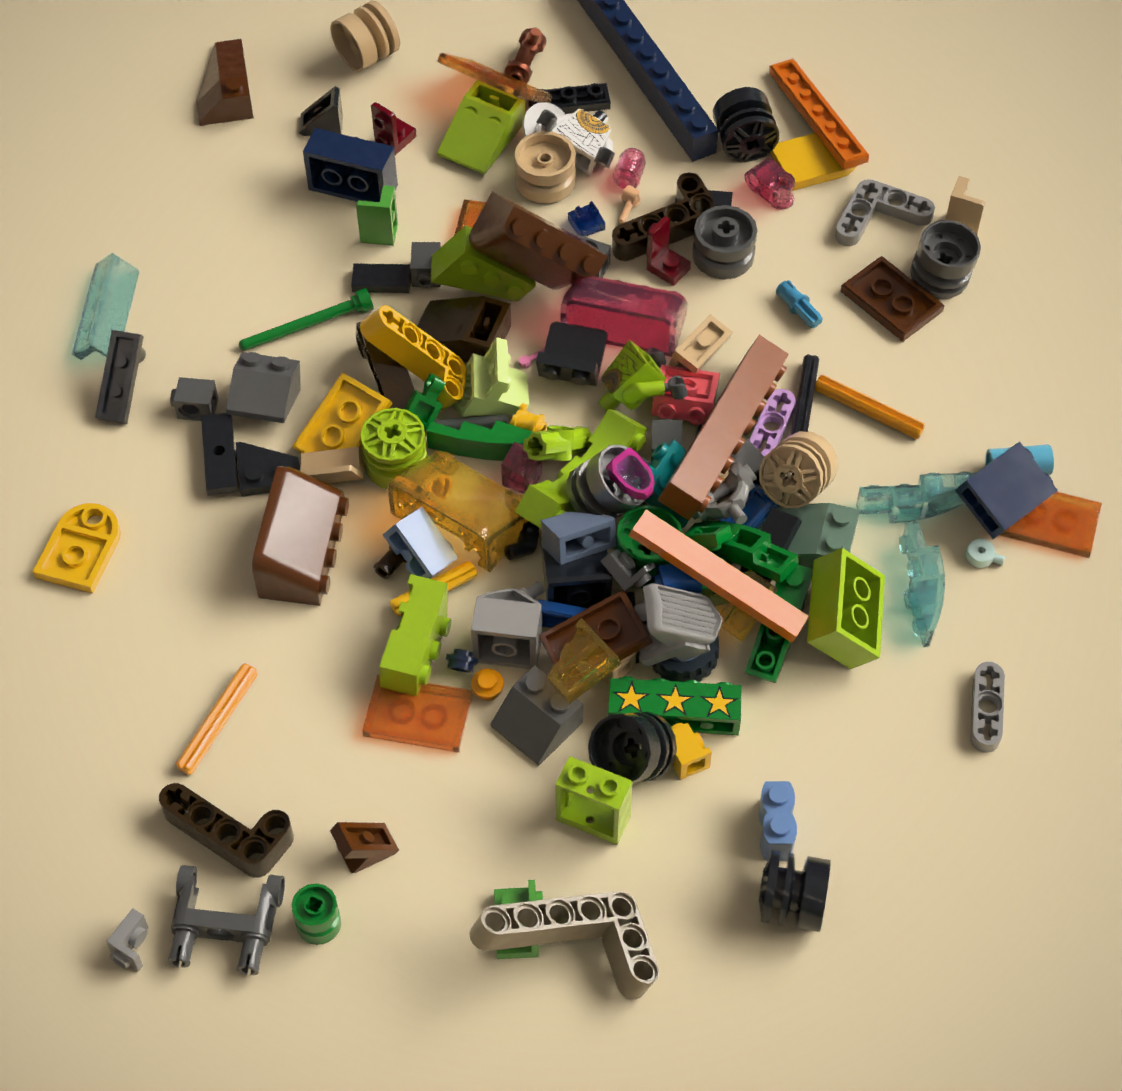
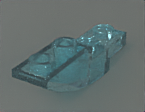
(908, 503)
(926, 582)

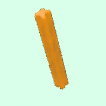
(869, 406)
(216, 719)

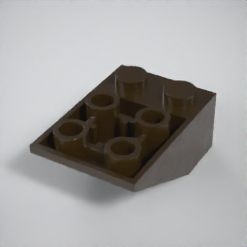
(466, 323)

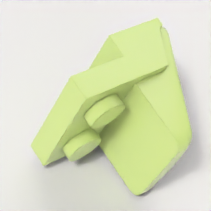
(492, 384)

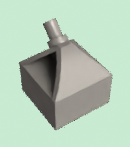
(508, 627)

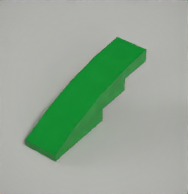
(476, 440)

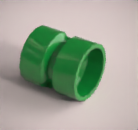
(316, 914)

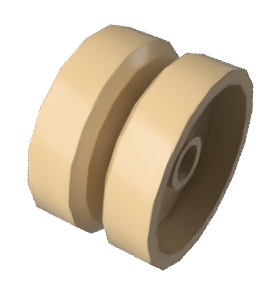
(545, 167)

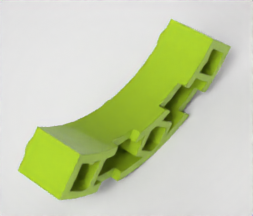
(551, 498)

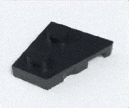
(258, 467)

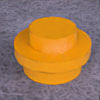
(487, 684)

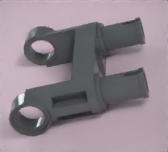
(197, 923)

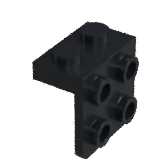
(572, 354)

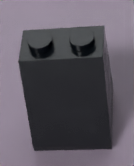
(577, 582)

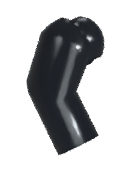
(526, 542)

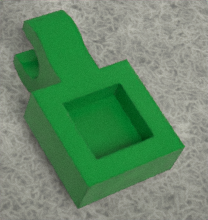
(425, 403)

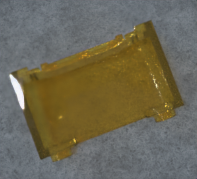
(460, 503)

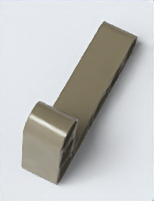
(603, 915)

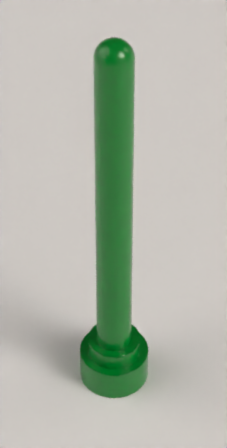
(359, 302)

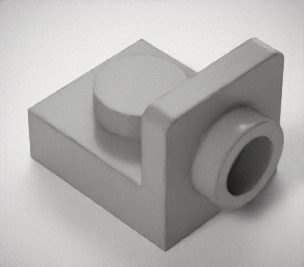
(127, 936)

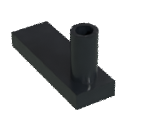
(119, 376)

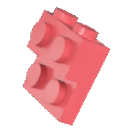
(696, 405)

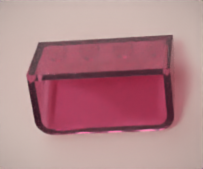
(627, 312)

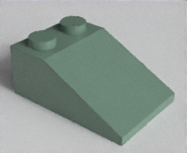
(822, 530)

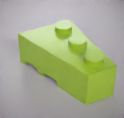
(465, 268)
(417, 637)

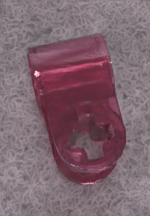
(771, 183)

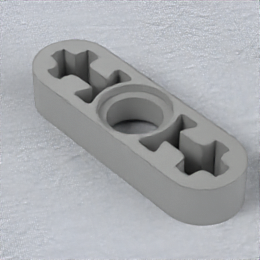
(979, 717)

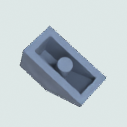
(577, 535)

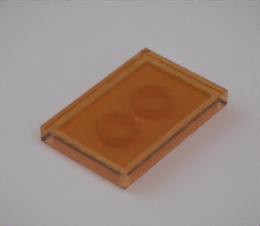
(1060, 524)
(430, 719)

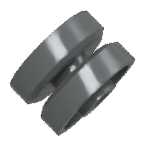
(724, 242)

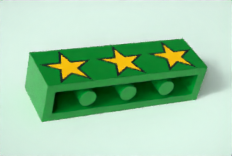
(703, 706)

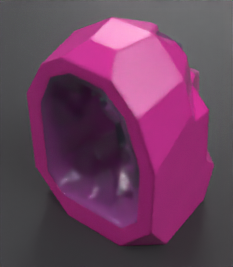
(631, 474)

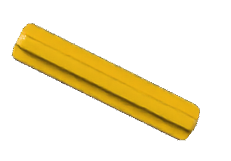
(454, 578)

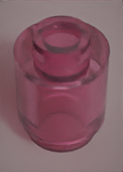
(629, 168)

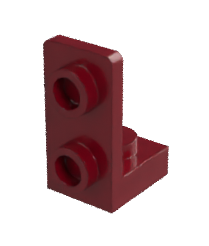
(390, 129)
(662, 260)

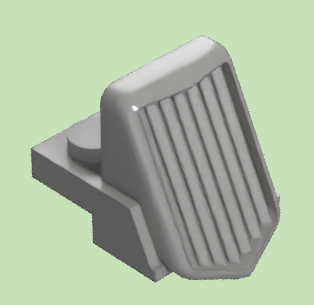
(677, 622)

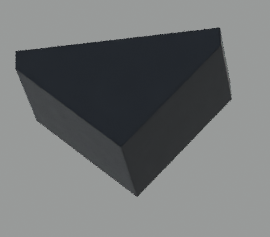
(323, 114)

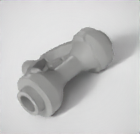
(740, 483)

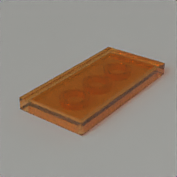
(494, 78)

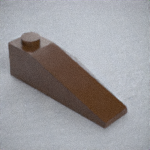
(225, 86)

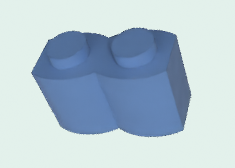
(777, 819)

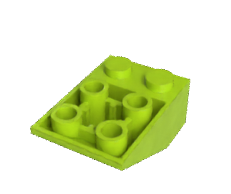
(482, 127)

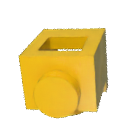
(691, 752)

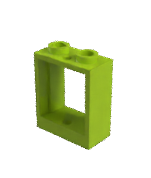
(607, 806)

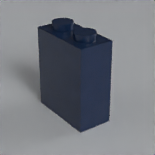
(1006, 490)

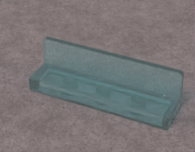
(105, 305)

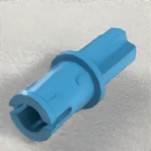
(799, 303)

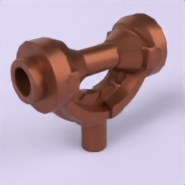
(531, 42)

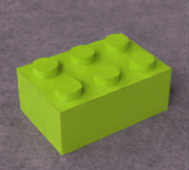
(846, 608)

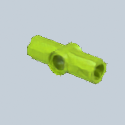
(557, 443)

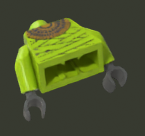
(636, 376)

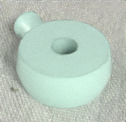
(982, 553)

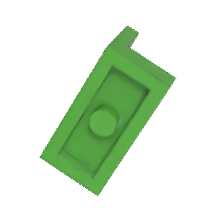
(378, 219)

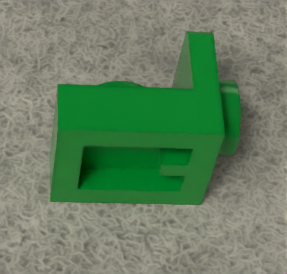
(710, 536)

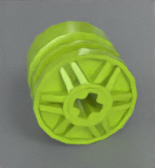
(391, 444)

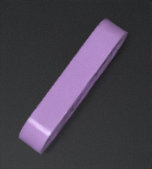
(770, 415)

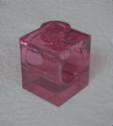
(519, 470)

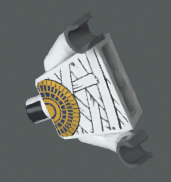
(586, 132)

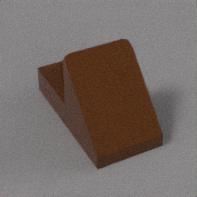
(363, 843)

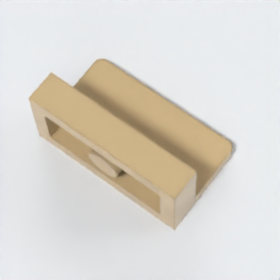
(965, 208)
(701, 344)
(334, 465)

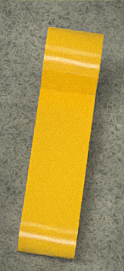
(416, 351)

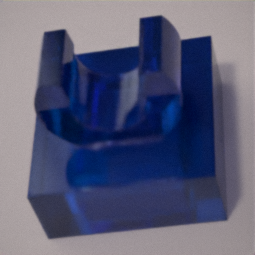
(586, 220)

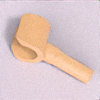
(632, 198)

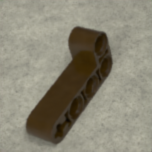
(692, 198)
(389, 375)
(222, 825)

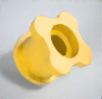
(528, 420)

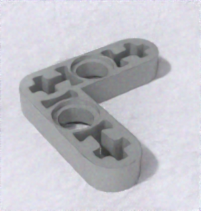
(878, 201)

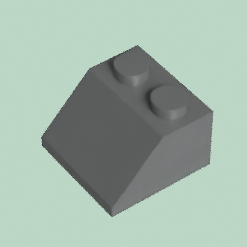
(263, 387)
(537, 716)

